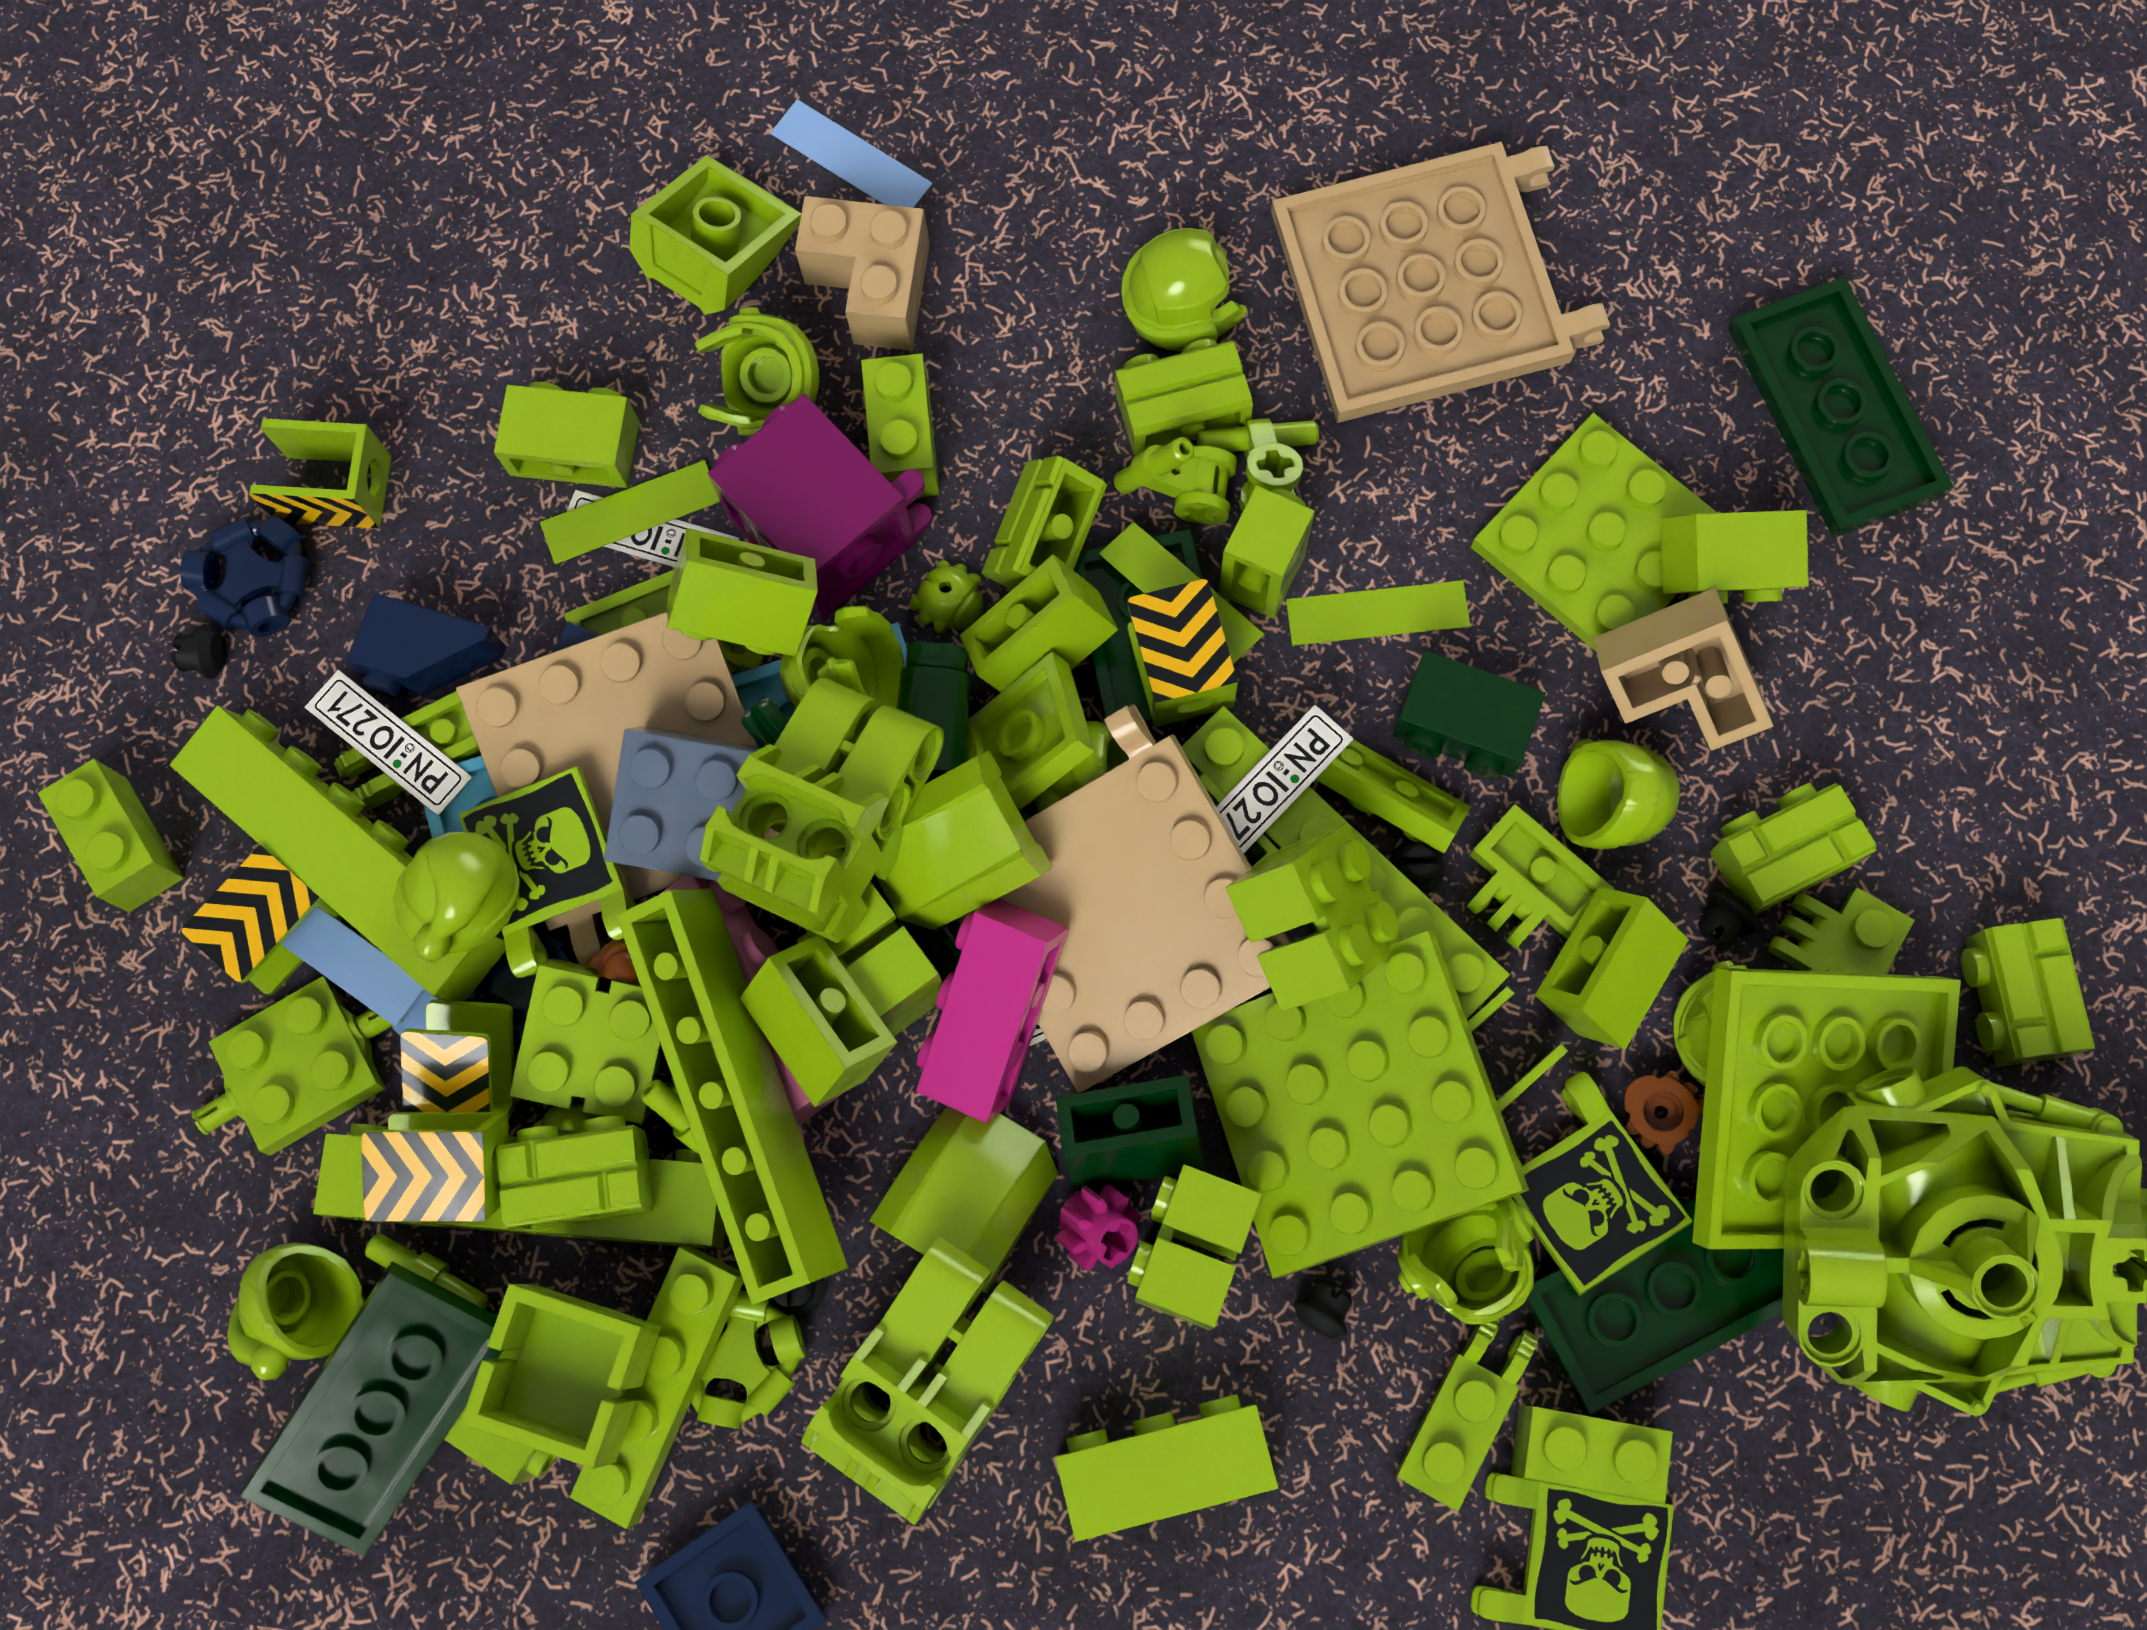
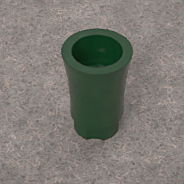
(938, 691)

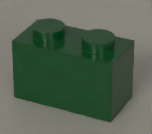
(1468, 716)
(1130, 1132)

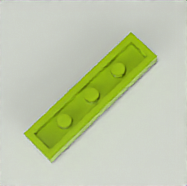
(692, 1316)

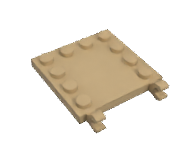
(1428, 280)
(574, 713)
(1145, 906)

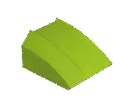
(710, 234)
(961, 847)
(970, 1186)

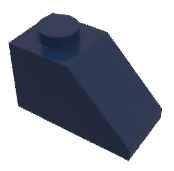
(418, 648)

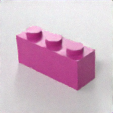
(989, 1008)

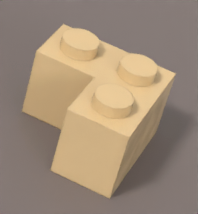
(875, 255)
(1684, 656)

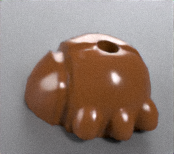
(614, 962)
(1681, 1110)

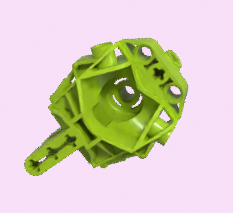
(2028, 1285)

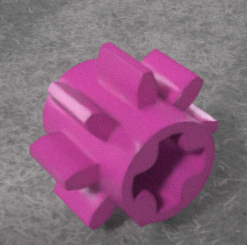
(1098, 1227)

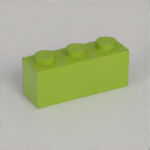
(1164, 1468)

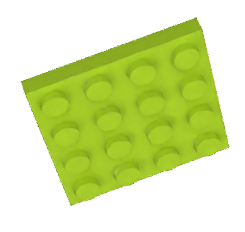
(1782, 1067)
(1359, 1111)

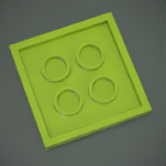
(1590, 532)

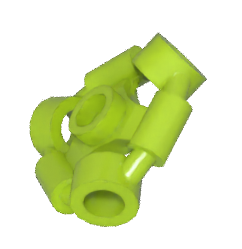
(739, 1360)

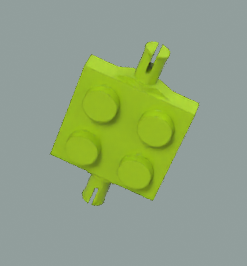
(294, 1067)

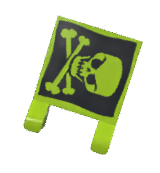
(559, 858)
(1597, 1194)
(1589, 1559)

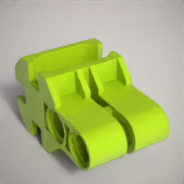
(828, 783)
(901, 1357)

